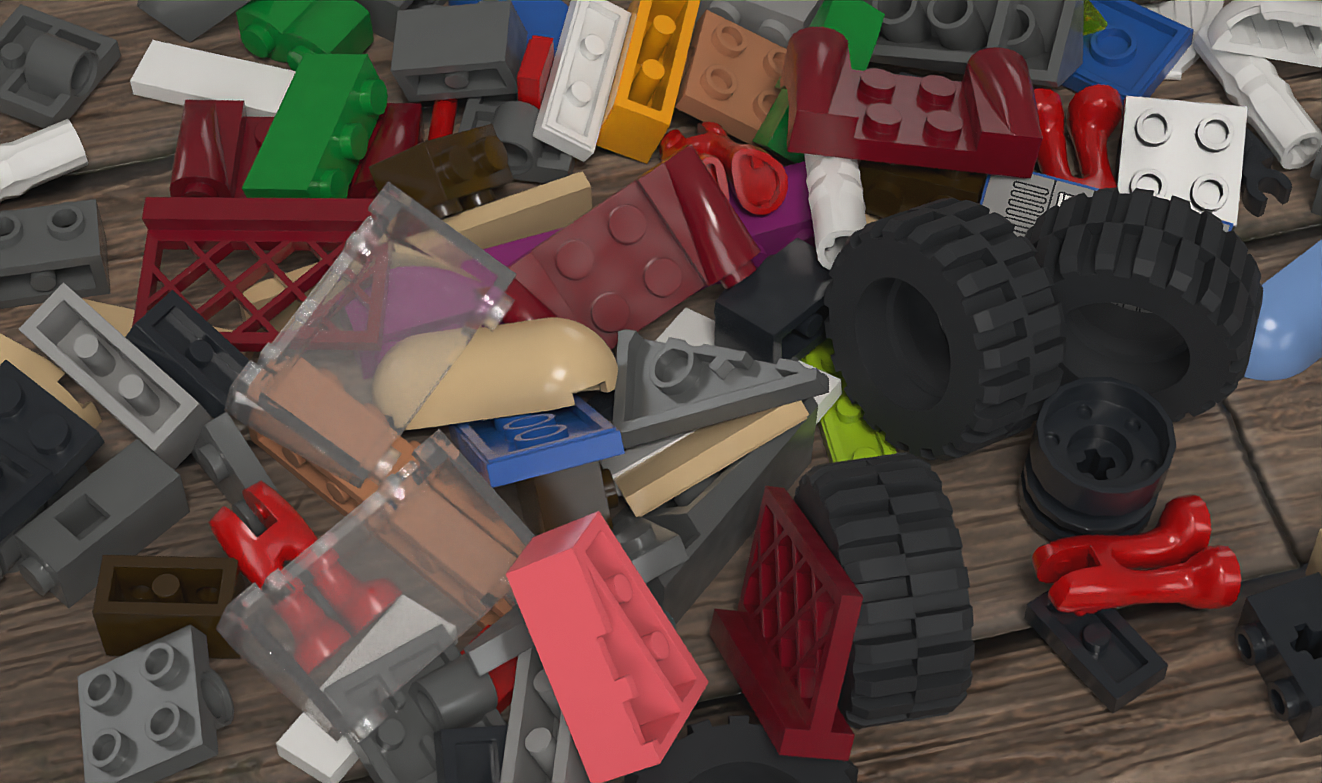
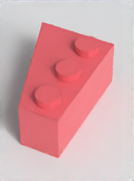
(605, 647)

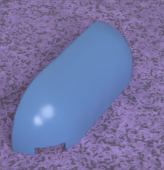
(1289, 320)

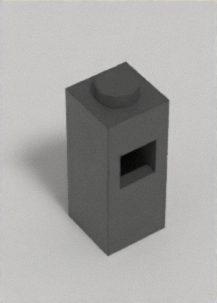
(106, 514)

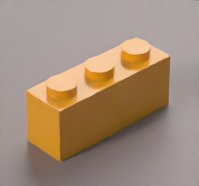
(647, 77)

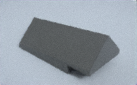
(948, 32)
(724, 511)

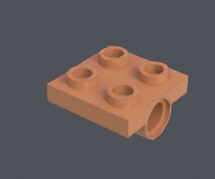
(730, 77)

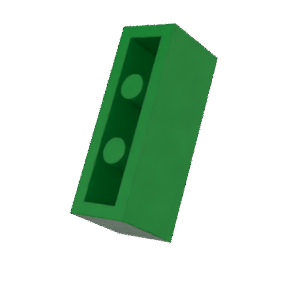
(319, 129)

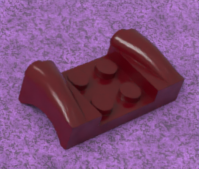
(926, 121)
(221, 144)
(636, 253)

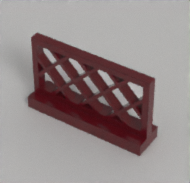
(250, 225)
(792, 633)

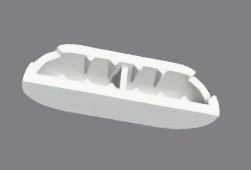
(1270, 30)

